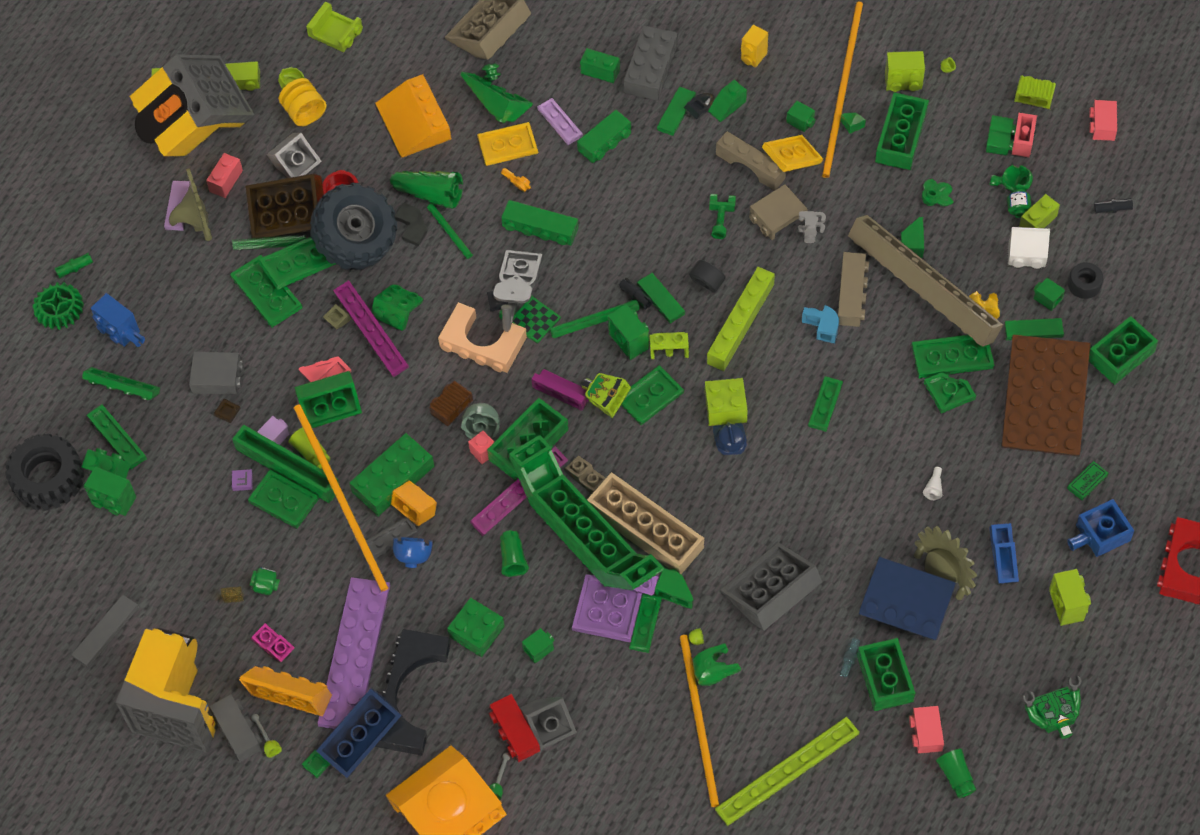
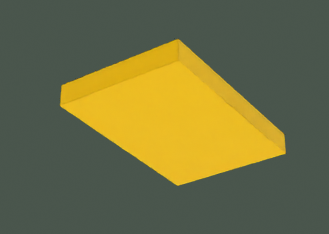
(507, 143)
(792, 153)

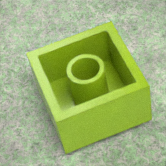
(904, 71)
(726, 401)
(1069, 596)

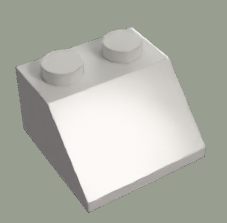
(1028, 247)

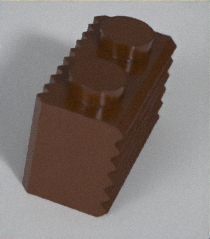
(450, 403)

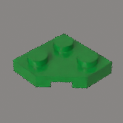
(949, 392)

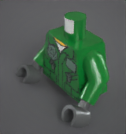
(1055, 709)

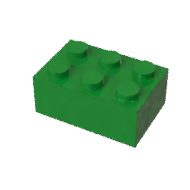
(1122, 350)
(886, 674)

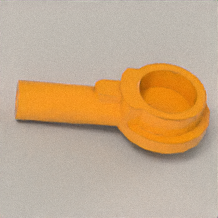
(521, 183)

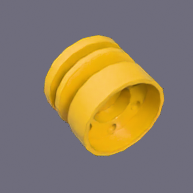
(302, 102)

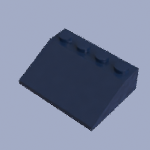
(907, 598)

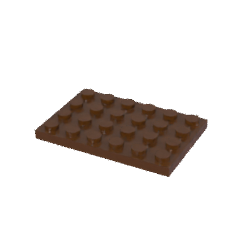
(1045, 395)

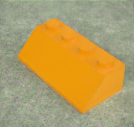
(287, 690)

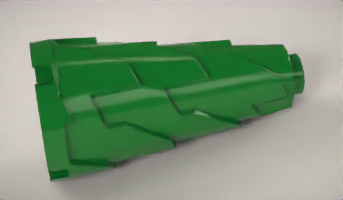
(436, 186)

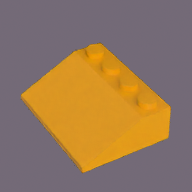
(413, 117)

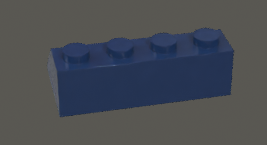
(359, 732)

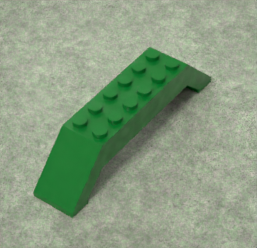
(578, 521)

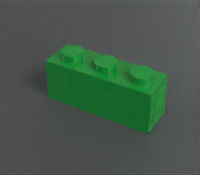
(604, 136)

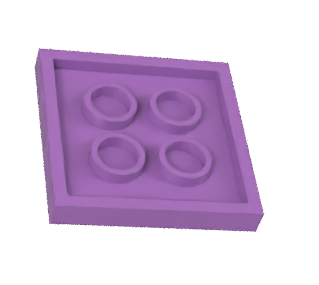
(606, 610)

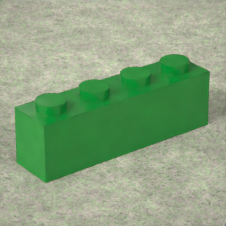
(540, 223)

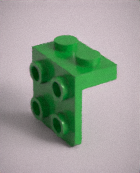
(394, 306)

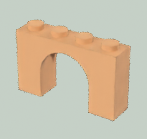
(498, 355)

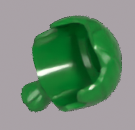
(1014, 178)

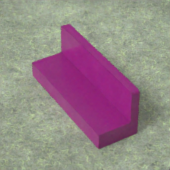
(560, 389)

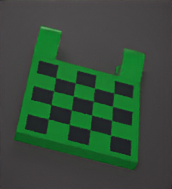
(535, 318)

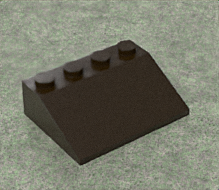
(283, 205)

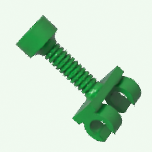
(719, 230)

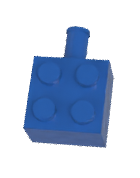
(116, 321)
(1102, 529)

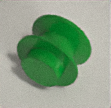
(491, 72)

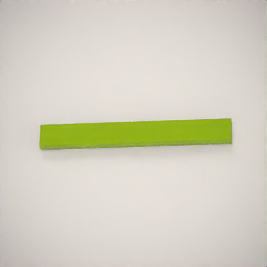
(787, 771)

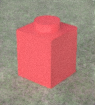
(479, 445)

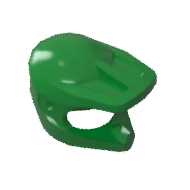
(708, 670)

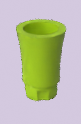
(302, 444)

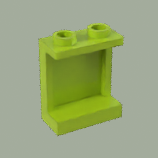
(333, 28)

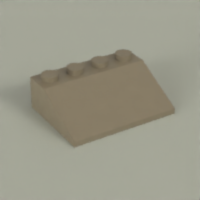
(488, 26)

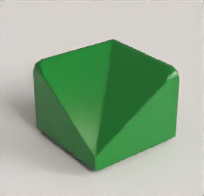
(852, 122)

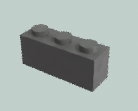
(236, 727)

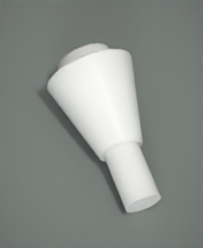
(934, 489)

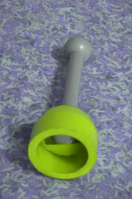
(271, 747)

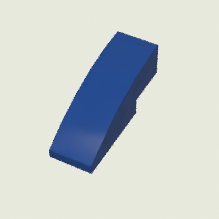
(1004, 553)

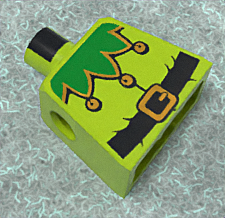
(606, 392)

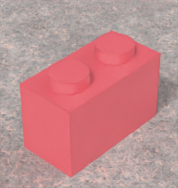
(1104, 120)
(1024, 135)
(224, 175)
(927, 729)

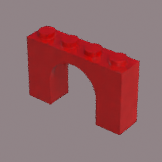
(1175, 580)

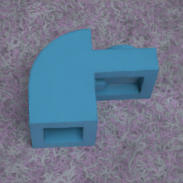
(825, 320)

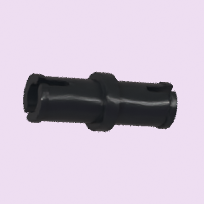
(1113, 205)
(635, 293)

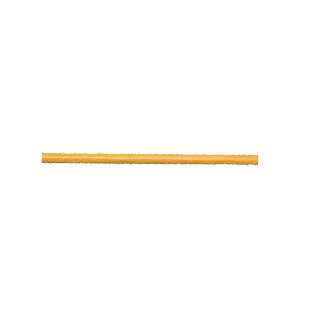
(699, 721)

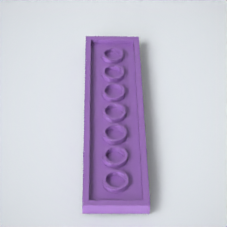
(354, 649)

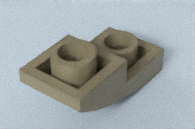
(585, 474)

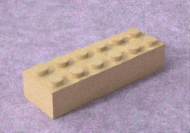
(646, 524)

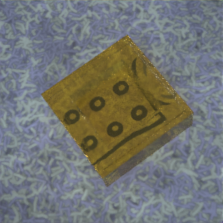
(232, 594)

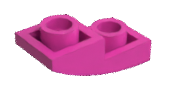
(272, 643)

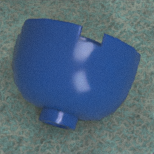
(412, 551)

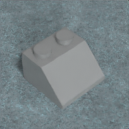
(294, 156)

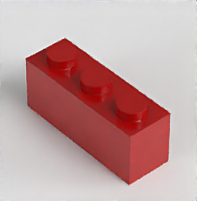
(514, 728)

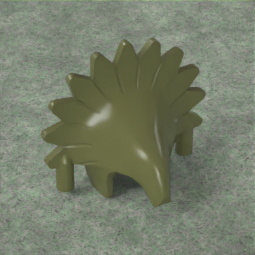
(191, 210)
(946, 559)

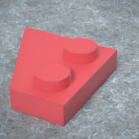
(324, 369)

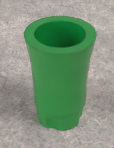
(512, 555)
(957, 772)

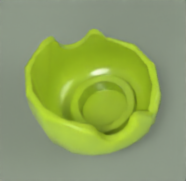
(288, 75)

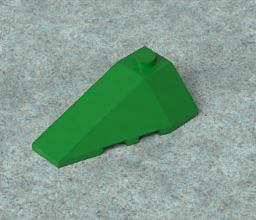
(495, 99)

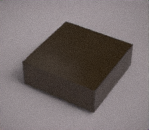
(227, 410)

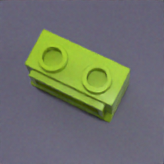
(669, 341)

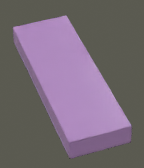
(560, 121)
(177, 193)

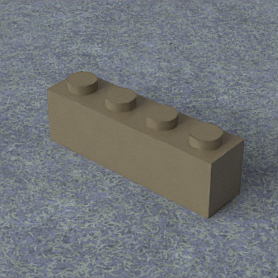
(851, 289)

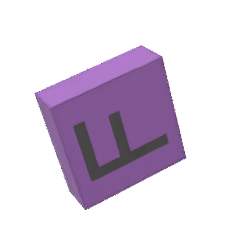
(242, 480)

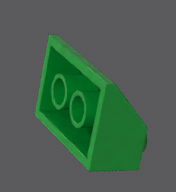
(329, 399)

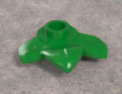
(936, 193)

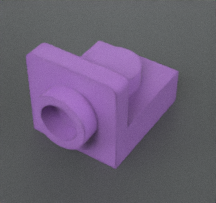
(649, 586)

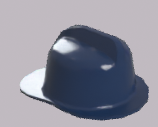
(730, 438)

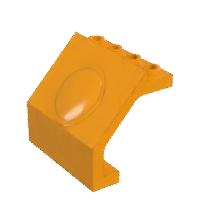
(447, 798)

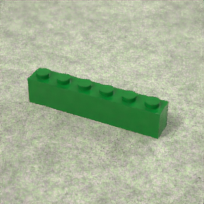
(283, 462)

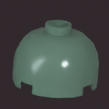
(480, 418)

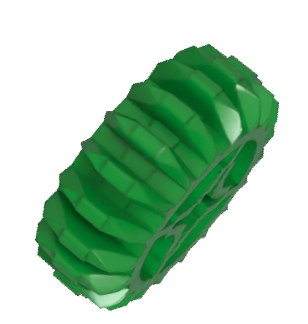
(64, 312)

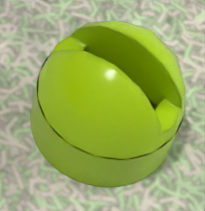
(948, 65)
(696, 637)

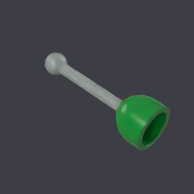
(496, 787)

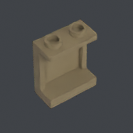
(776, 211)

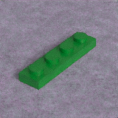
(115, 381)
(116, 436)

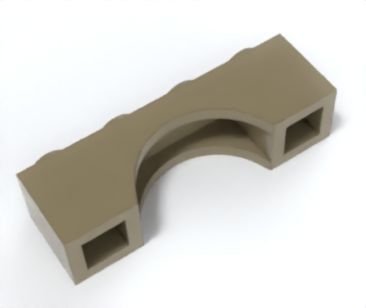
(735, 150)

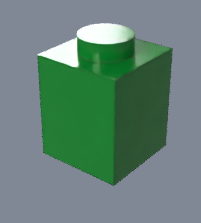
(801, 116)
(1048, 294)
(538, 645)

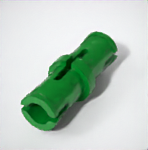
(73, 265)

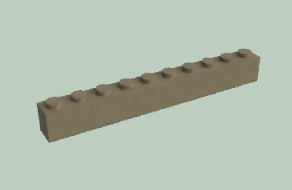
(925, 280)

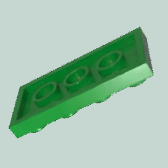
(294, 263)
(271, 303)
(951, 356)

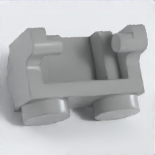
(811, 223)

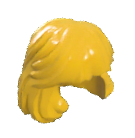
(989, 305)

